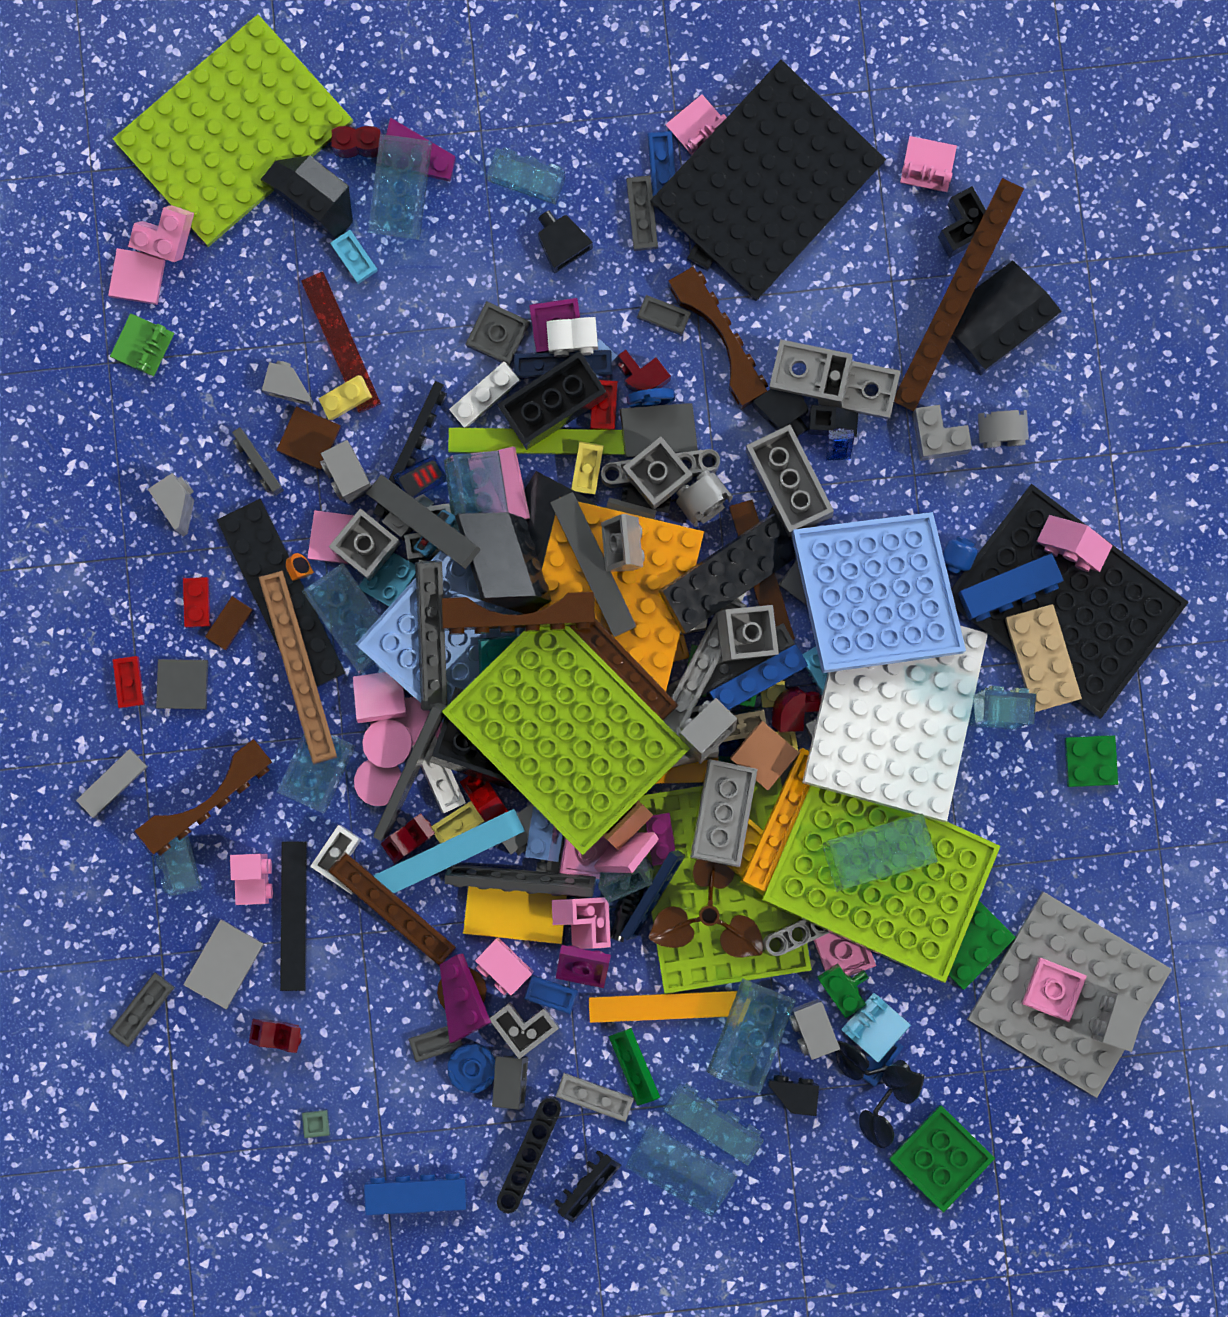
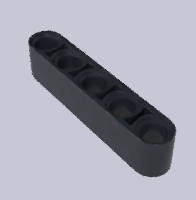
(526, 1166)

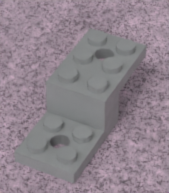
(834, 379)

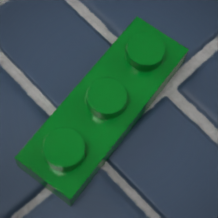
(634, 1067)

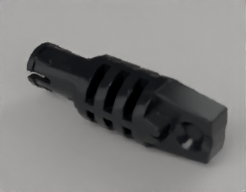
(623, 913)

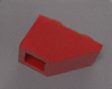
(483, 798)

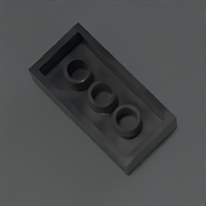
(553, 400)

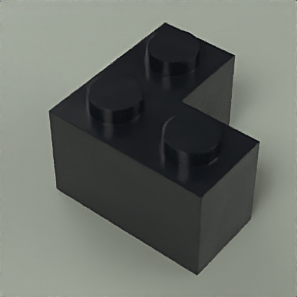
(968, 212)

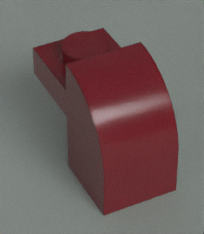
(650, 376)
(790, 709)
(408, 838)
(275, 1035)

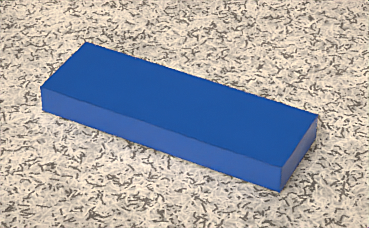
(661, 159)

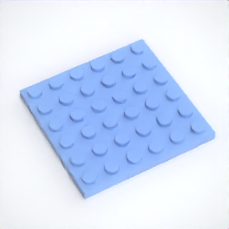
(877, 592)
(394, 636)

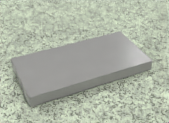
(723, 813)

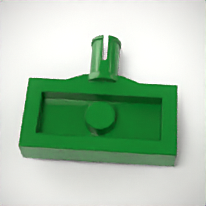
(844, 989)

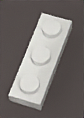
(485, 395)
(442, 783)

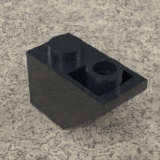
(827, 418)
(798, 1096)

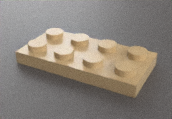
(1043, 657)

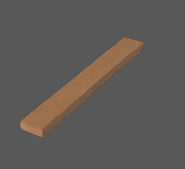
(297, 667)

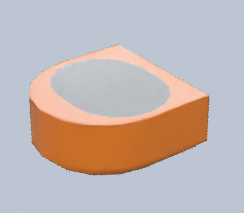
(298, 567)

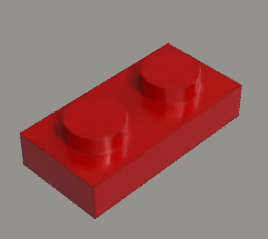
(604, 413)
(196, 602)
(128, 682)

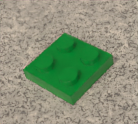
(1091, 761)

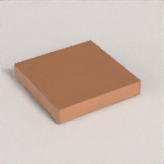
(765, 752)

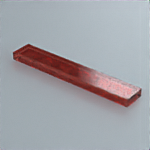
(338, 334)

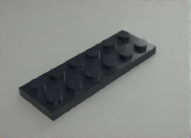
(728, 573)

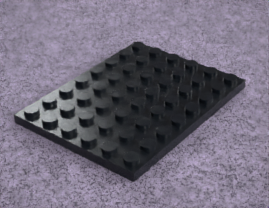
(768, 180)
(1105, 616)

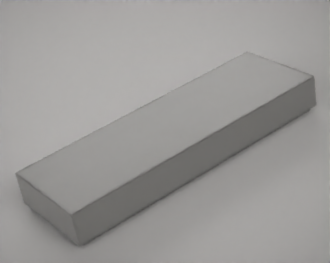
(111, 783)
(594, 1097)

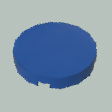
(650, 397)
(471, 1068)

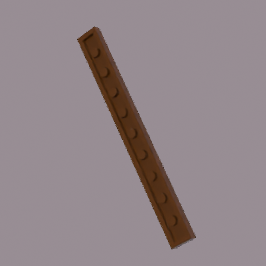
(958, 294)

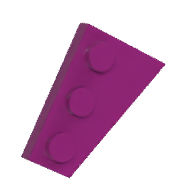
(441, 161)
(462, 999)

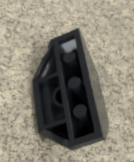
(313, 192)

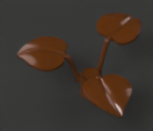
(674, 930)

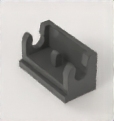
(510, 1082)

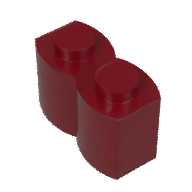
(352, 142)

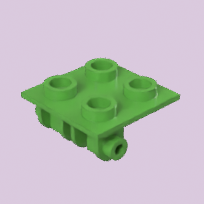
(142, 344)

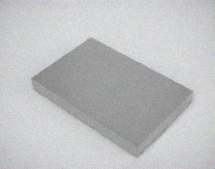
(223, 964)

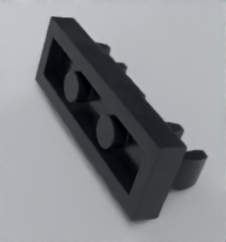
(588, 1187)

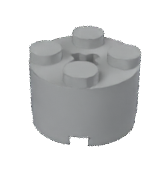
(1003, 427)
(703, 498)

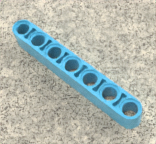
(451, 852)

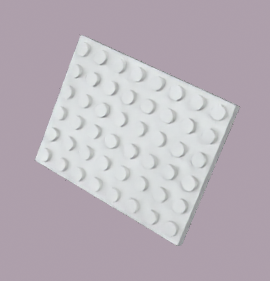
(897, 730)

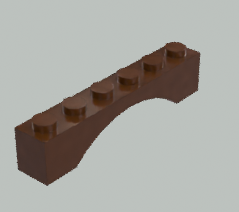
(693, 295)
(571, 610)
(162, 829)

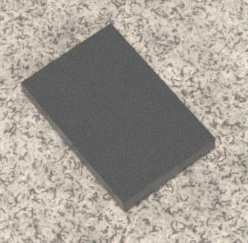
(646, 424)

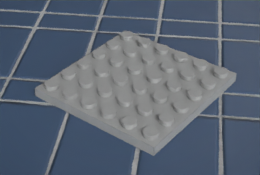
(1081, 945)

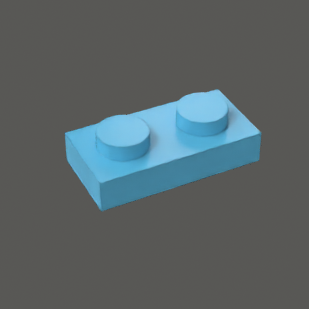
(353, 256)

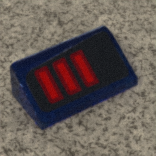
(420, 477)

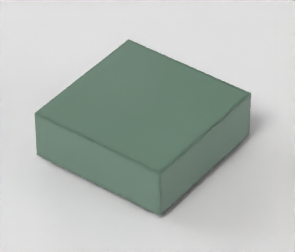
(315, 1123)

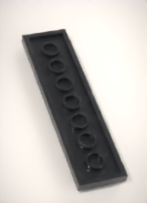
(261, 553)

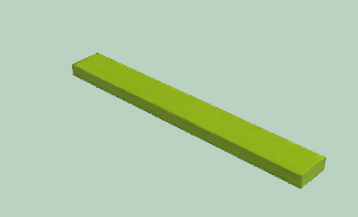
(558, 443)

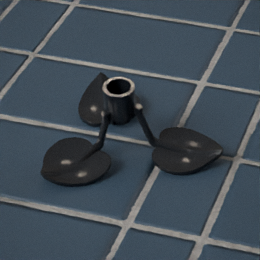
(898, 1077)

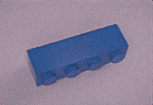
(1010, 587)
(760, 678)
(415, 1195)

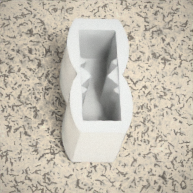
(572, 336)

